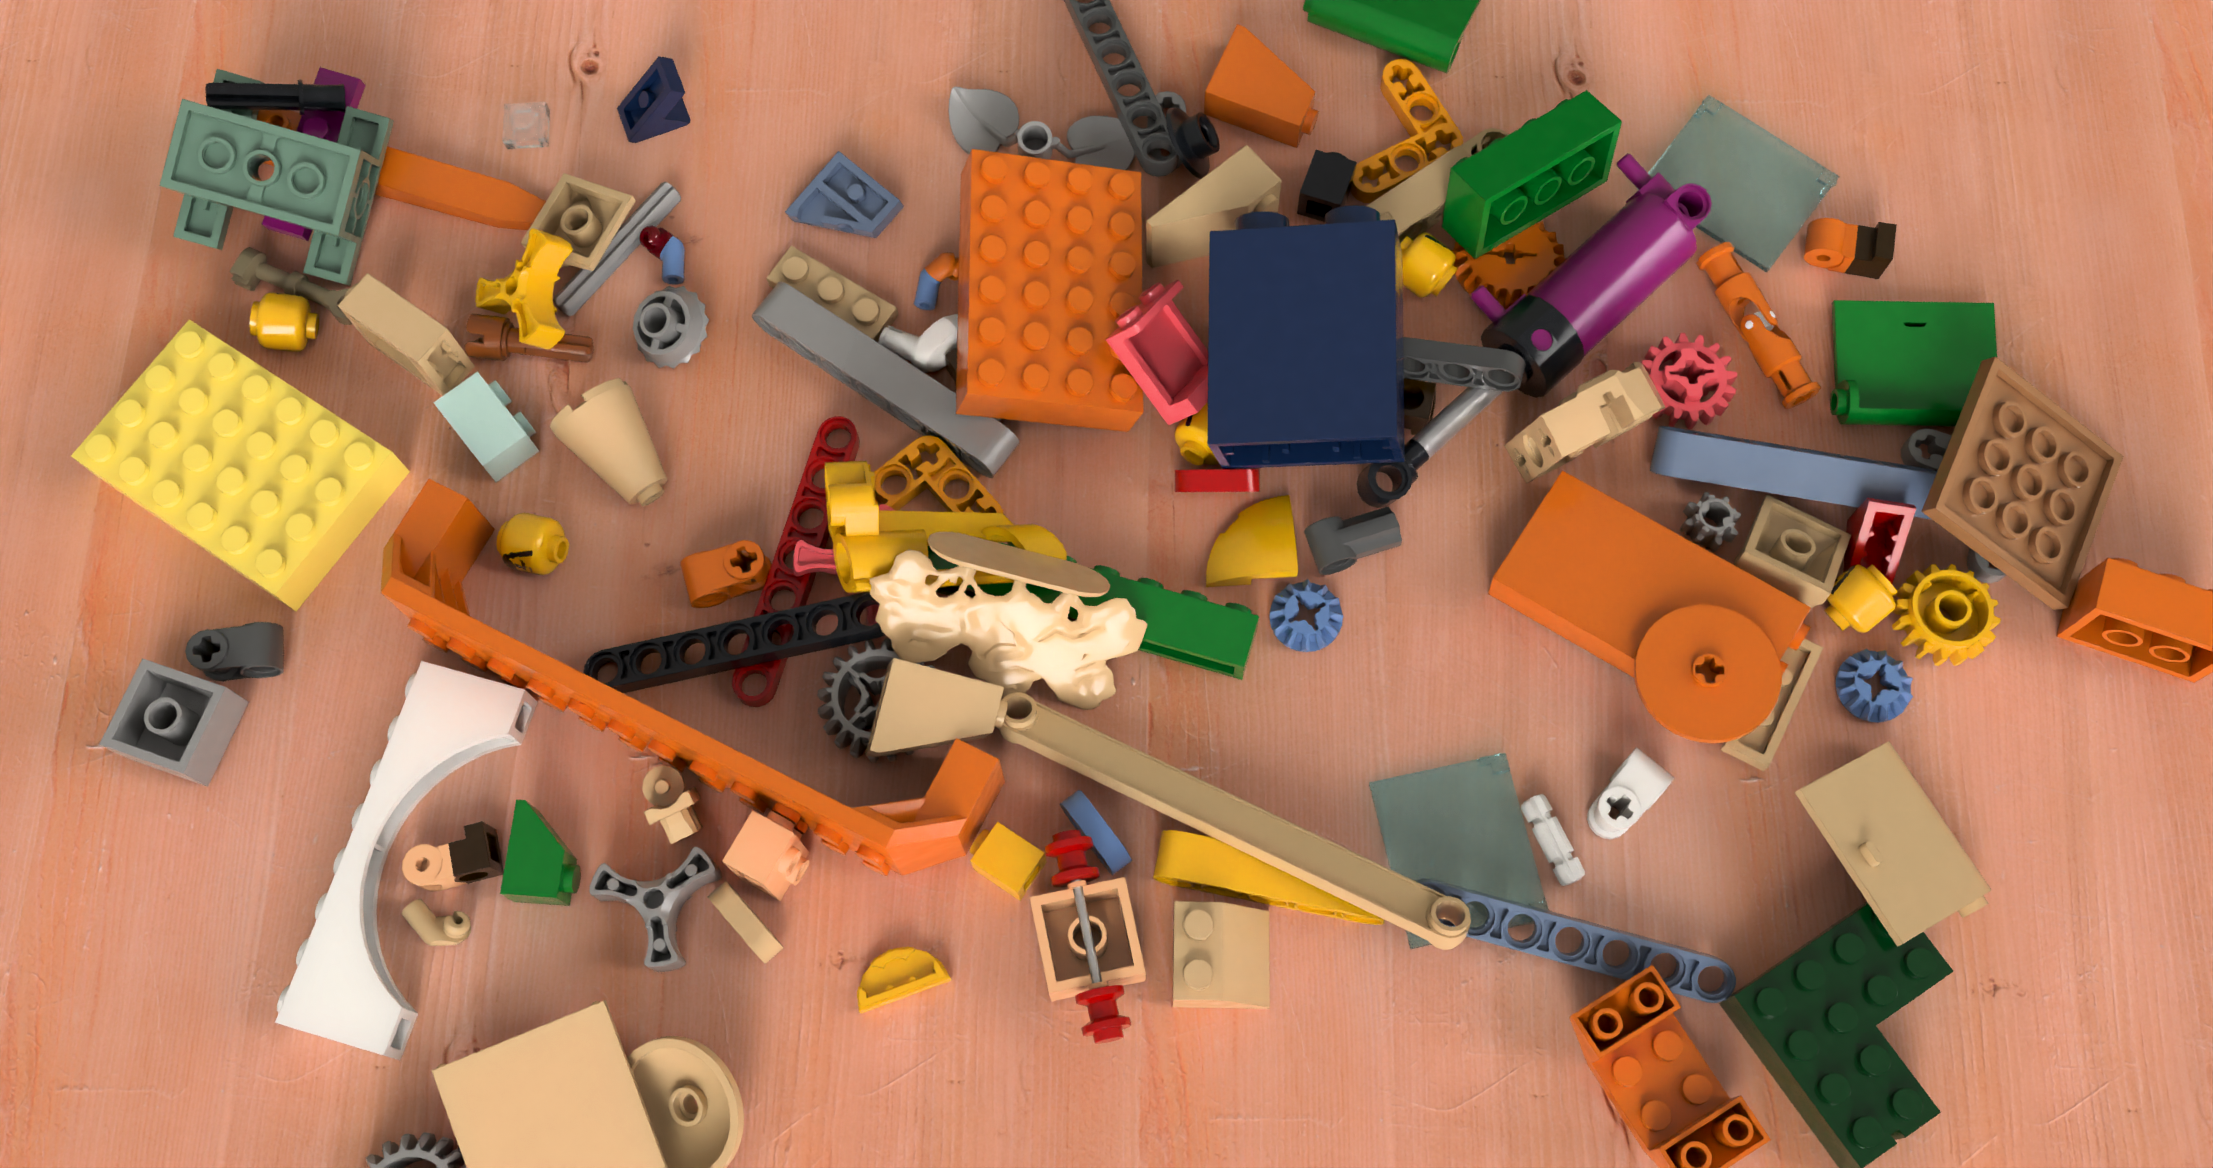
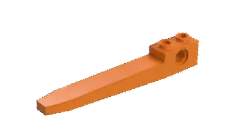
(441, 185)

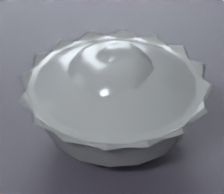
(670, 326)

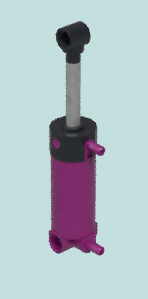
(1567, 309)

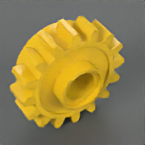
(1965, 602)

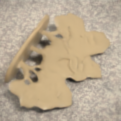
(1014, 634)

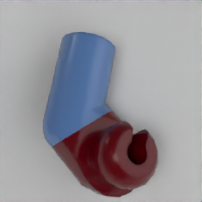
(667, 249)

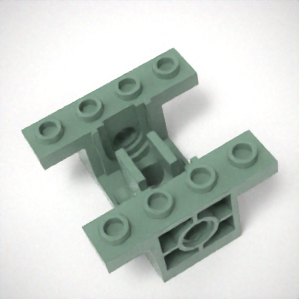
(313, 181)

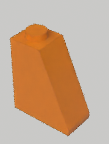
(1260, 92)

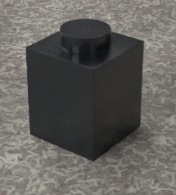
(1326, 184)

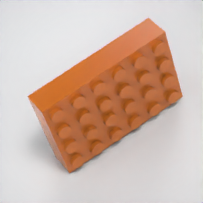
(1041, 280)

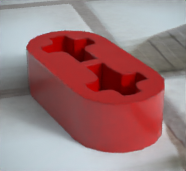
(1217, 480)

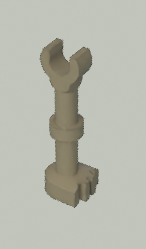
(252, 267)

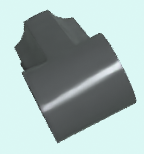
(1340, 542)

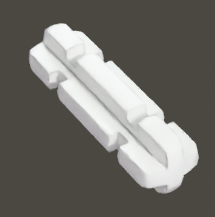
(1552, 839)

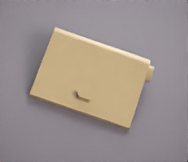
(1894, 843)

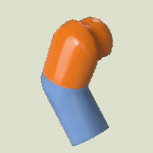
(931, 276)

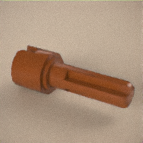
(502, 339)

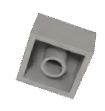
(174, 722)

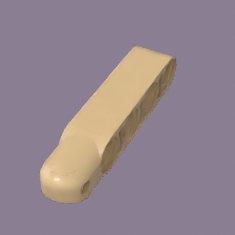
(1421, 198)

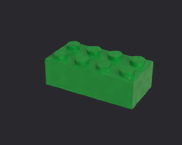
(1530, 173)

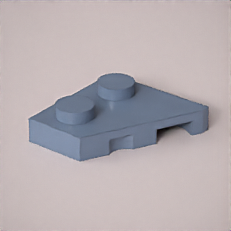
(845, 200)

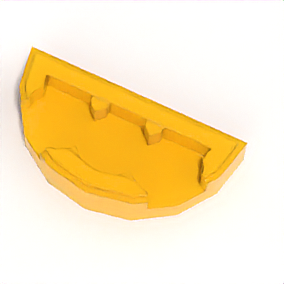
(897, 976)

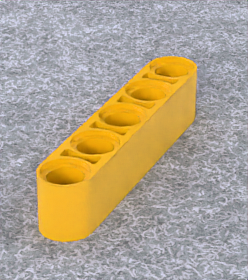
(1220, 869)

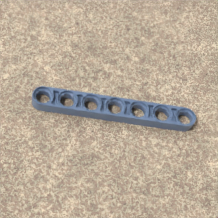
(1594, 938)

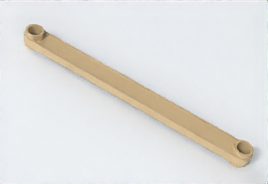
(1236, 822)

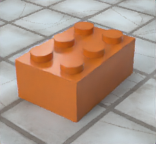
(2142, 618)

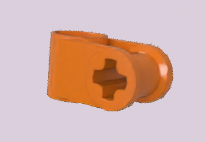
(720, 575)

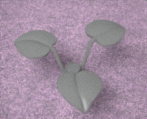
(988, 118)

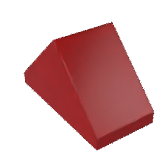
(1878, 535)

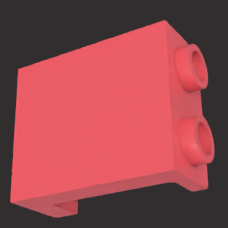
(1163, 353)

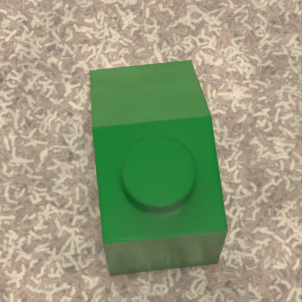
(537, 861)

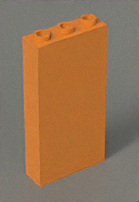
(1611, 573)

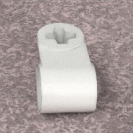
(1631, 791)

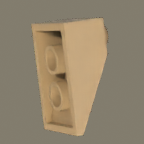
(1212, 204)

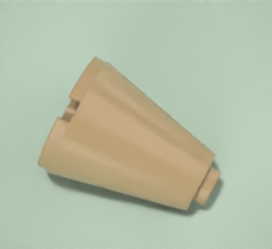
(613, 441)

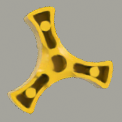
(530, 290)

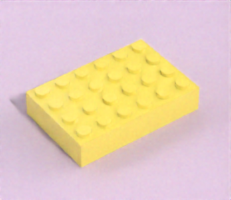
(242, 464)

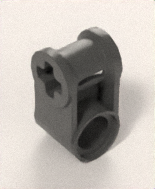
(245, 651)

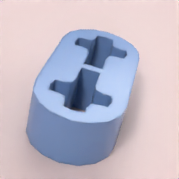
(1090, 823)

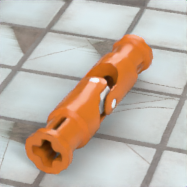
(1769, 345)

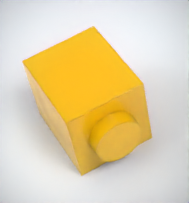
(1007, 859)

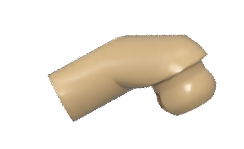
(437, 930)

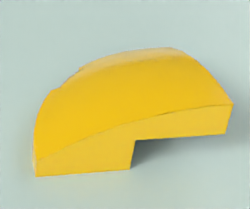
(1255, 546)

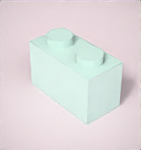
(487, 426)

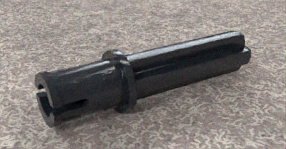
(276, 96)

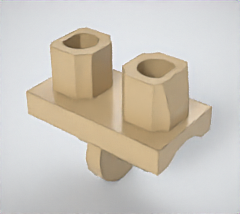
(673, 807)

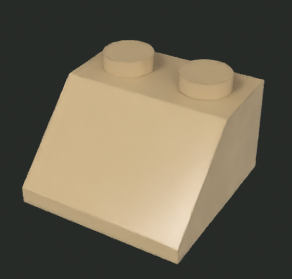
(1220, 956)

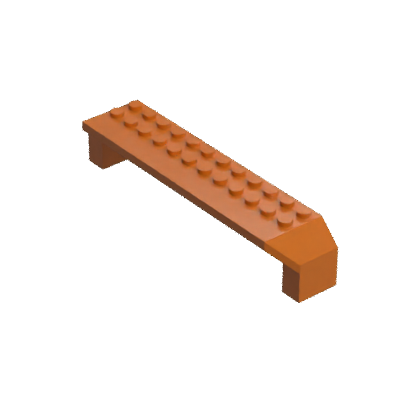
(424, 581)

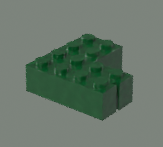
(1819, 1036)

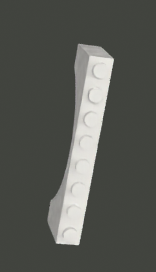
(341, 972)

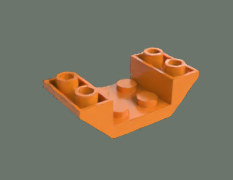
(1662, 1079)

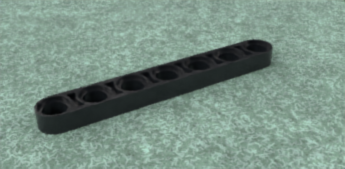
(717, 638)

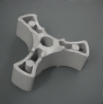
(658, 902)

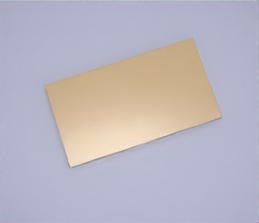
(551, 1099)

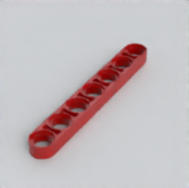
(782, 577)

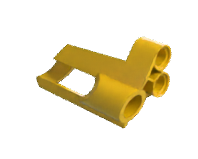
(871, 538)

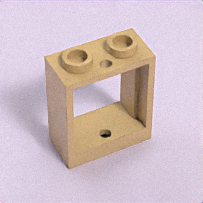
(406, 334)

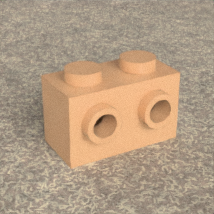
(768, 854)

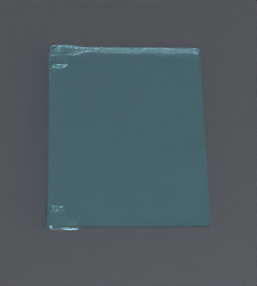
(1754, 180)
(1461, 830)

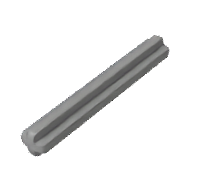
(626, 240)

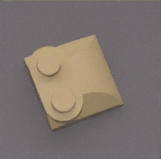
(585, 217)
(1793, 552)

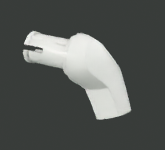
(924, 351)

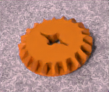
(1536, 257)

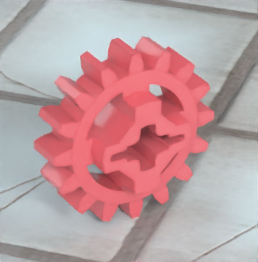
(1692, 375)

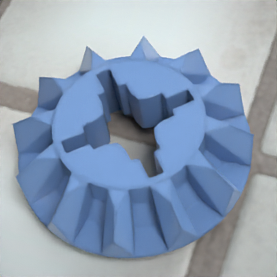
(1299, 634)
(1857, 694)

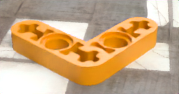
(1422, 133)
(933, 477)

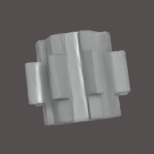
(1716, 510)

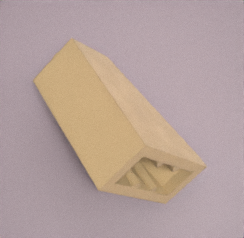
(932, 709)

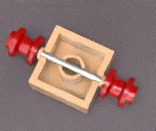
(1087, 937)

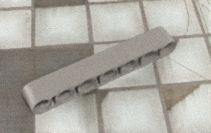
(883, 378)

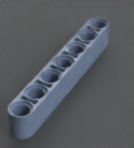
(1787, 469)

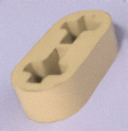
(745, 922)

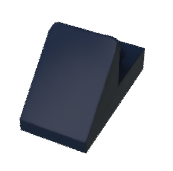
(654, 103)

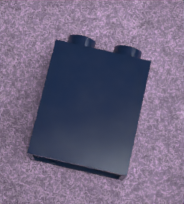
(1306, 341)

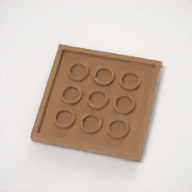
(2023, 484)

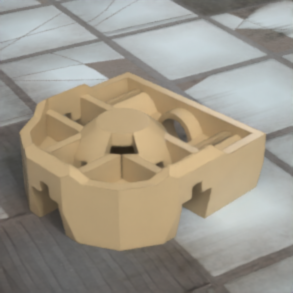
(1587, 417)

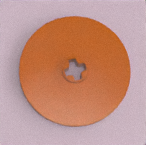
(1681, 698)

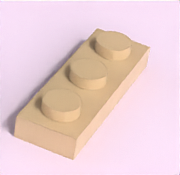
(834, 292)
(1761, 744)

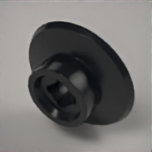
(1192, 139)

